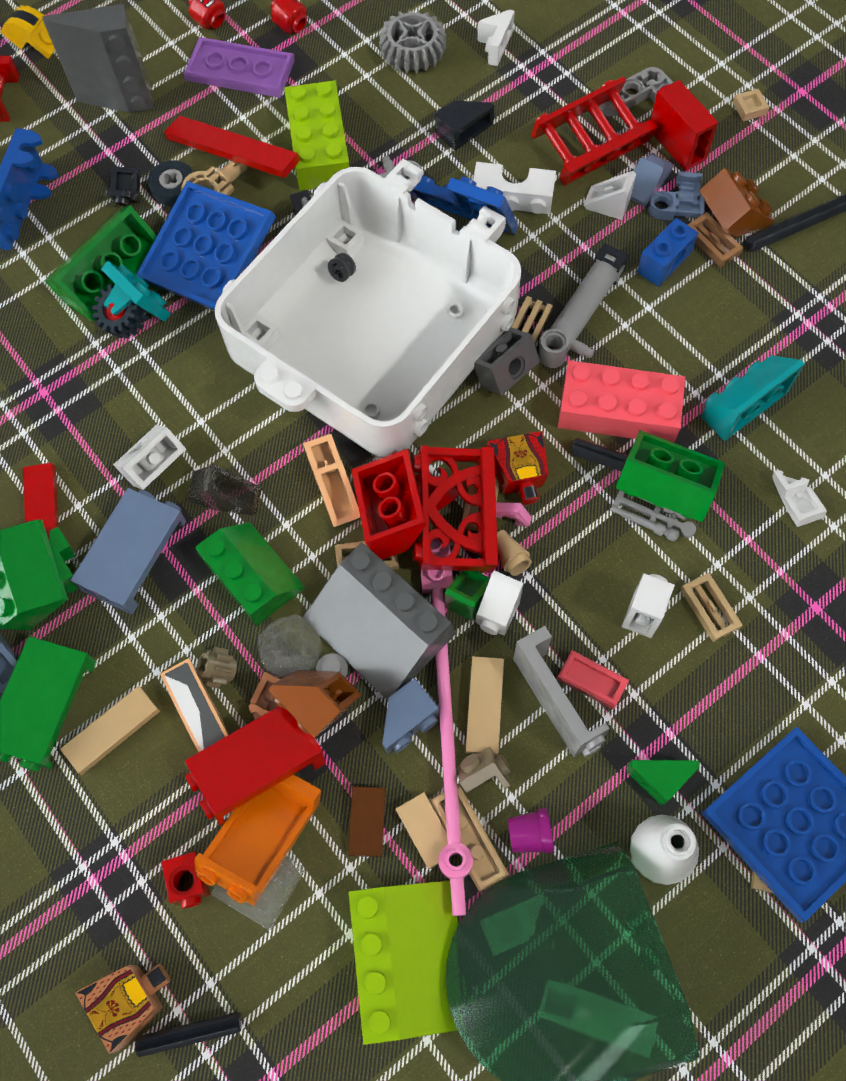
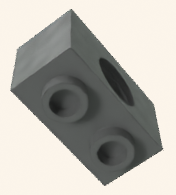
(506, 361)

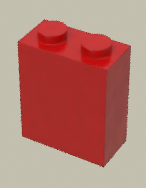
(683, 125)

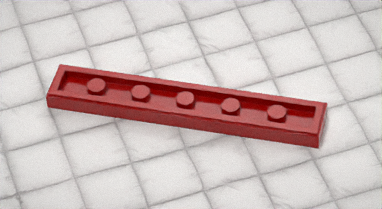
(232, 146)

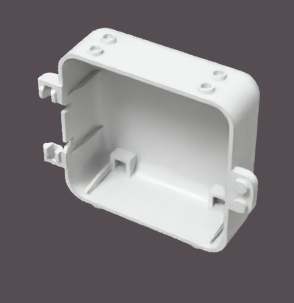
(392, 337)

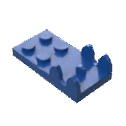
(19, 184)

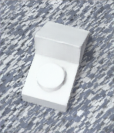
(496, 33)

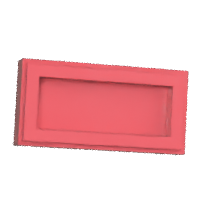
(592, 679)

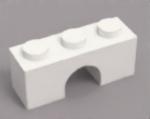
(531, 195)

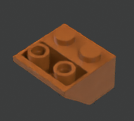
(736, 203)
(314, 698)

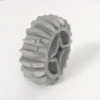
(406, 41)

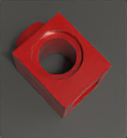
(173, 871)

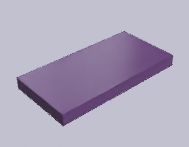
(239, 67)

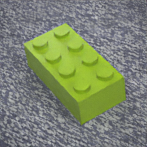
(316, 132)

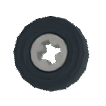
(162, 174)

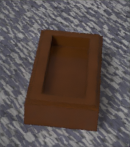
(367, 822)

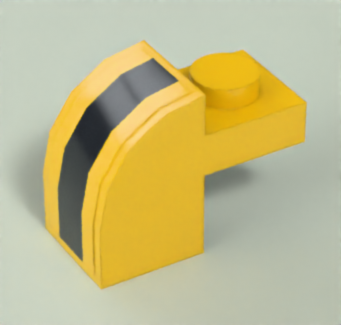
(27, 26)

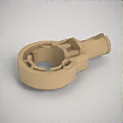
(218, 180)

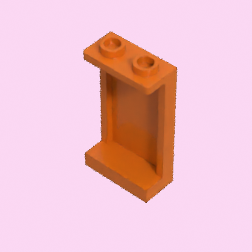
(258, 839)

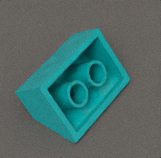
(750, 395)

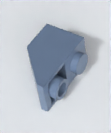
(407, 713)

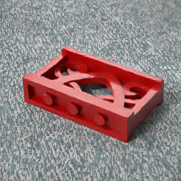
(480, 476)

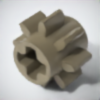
(216, 667)

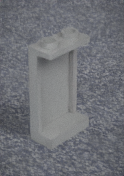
(562, 714)

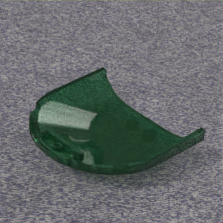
(568, 976)

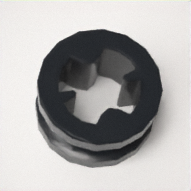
(341, 267)

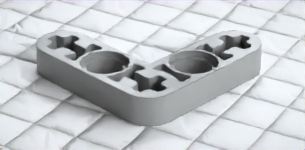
(640, 83)

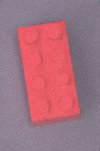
(621, 401)

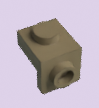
(481, 767)

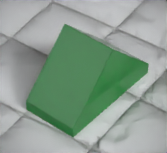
(466, 594)
(661, 777)

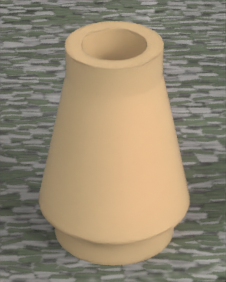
(511, 554)

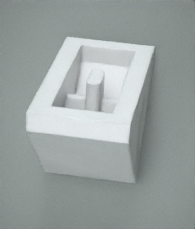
(611, 195)

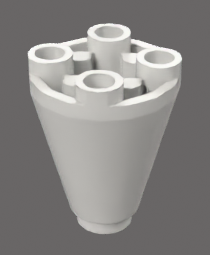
(657, 857)

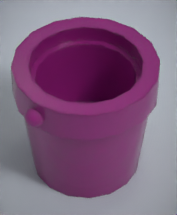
(531, 832)

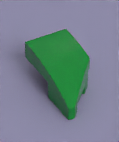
(62, 553)

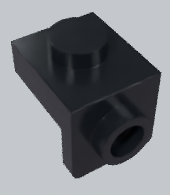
(124, 185)

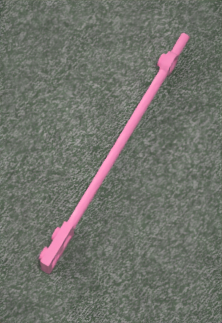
(436, 583)

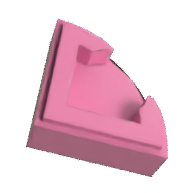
(514, 511)

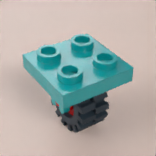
(126, 302)

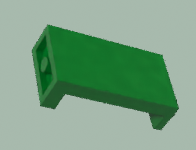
(39, 701)

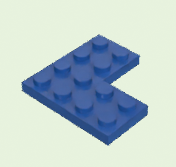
(465, 199)

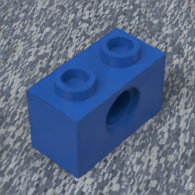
(667, 252)

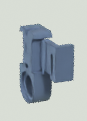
(686, 201)

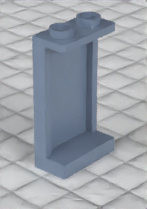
(127, 549)

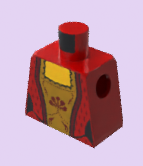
(520, 465)

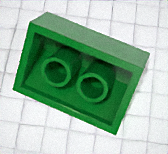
(671, 476)
(249, 570)
(28, 577)

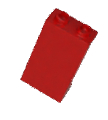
(251, 762)

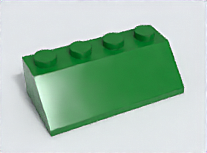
(121, 240)

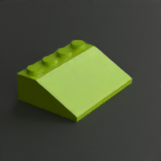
(402, 959)

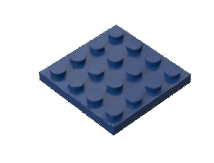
(205, 244)
(789, 823)

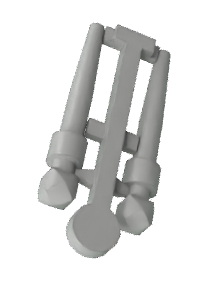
(686, 529)

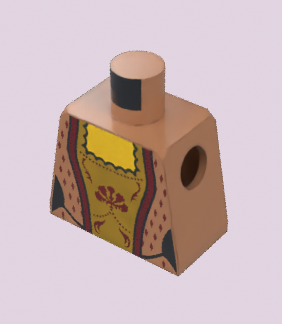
(123, 1003)

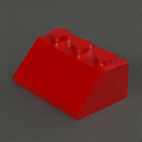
(389, 504)

